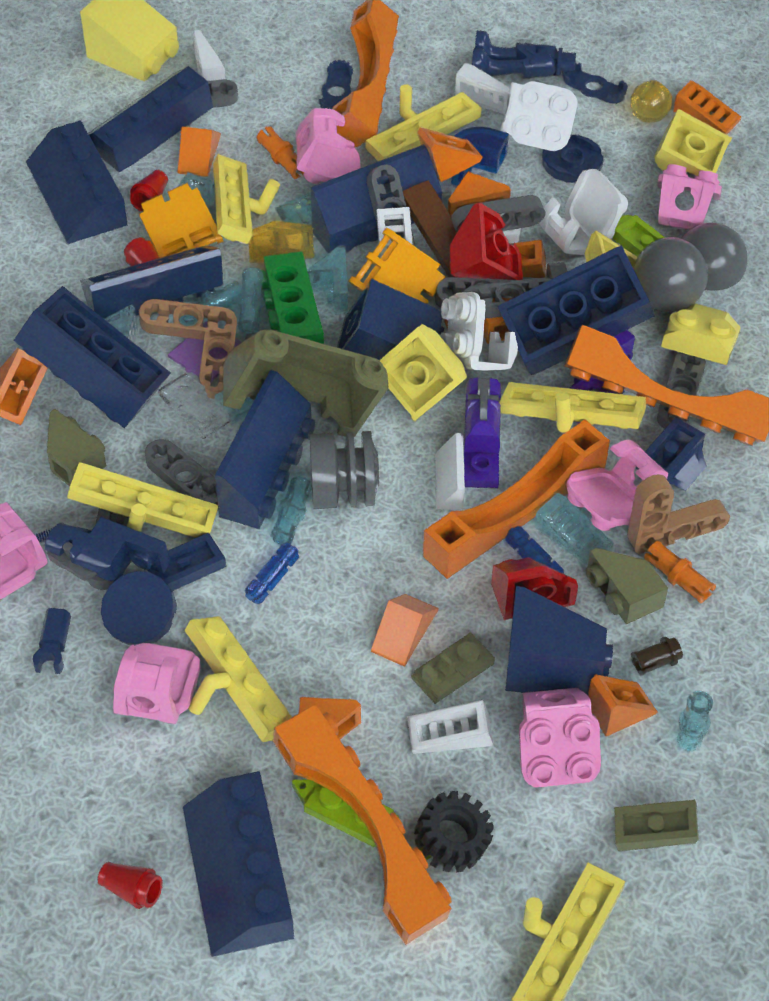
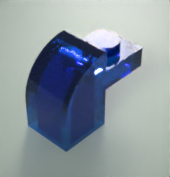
(490, 144)

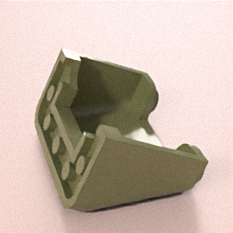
(338, 379)

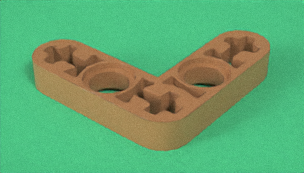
(211, 334)
(653, 520)

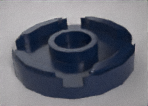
(580, 156)
(138, 608)

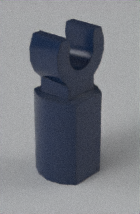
(52, 639)

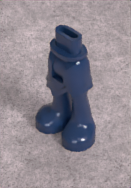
(525, 59)

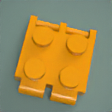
(179, 222)
(400, 268)

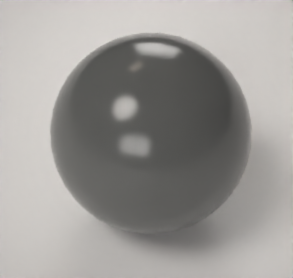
(723, 253)
(672, 274)

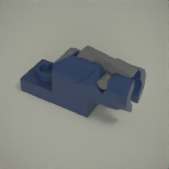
(104, 550)

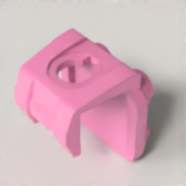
(321, 150)
(702, 188)
(612, 492)
(19, 552)
(155, 682)
(559, 738)

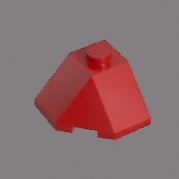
(483, 249)
(533, 576)

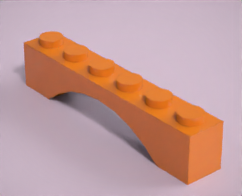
(374, 34)
(602, 358)
(471, 532)
(316, 753)

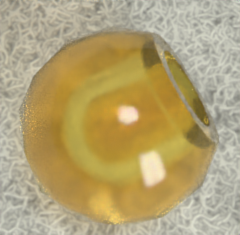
(651, 101)

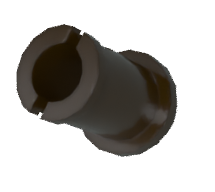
(657, 655)

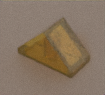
(280, 238)

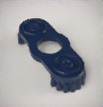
(339, 75)
(609, 92)

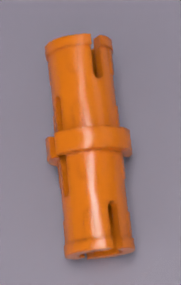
(281, 151)
(679, 571)

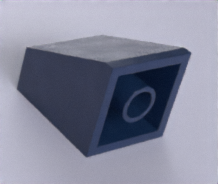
(383, 320)
(553, 647)

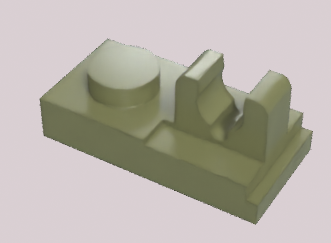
(453, 668)
(656, 825)

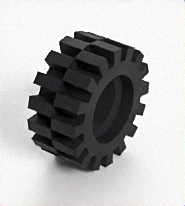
(464, 814)

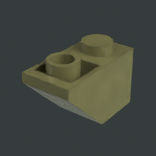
(70, 445)
(627, 582)

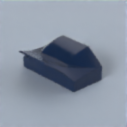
(679, 453)

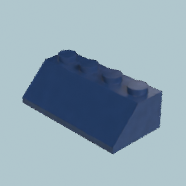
(152, 118)
(76, 184)
(343, 206)
(161, 279)
(595, 294)
(91, 356)
(263, 453)
(238, 866)

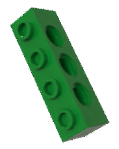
(290, 297)

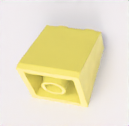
(128, 36)

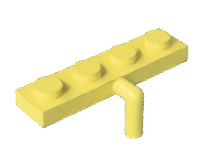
(441, 118)
(233, 199)
(572, 406)
(141, 501)
(237, 675)
(570, 936)

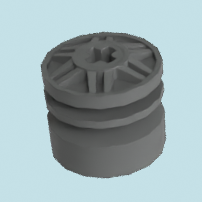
(343, 469)

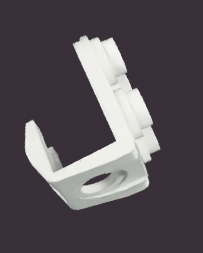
(539, 115)
(590, 207)
(465, 334)

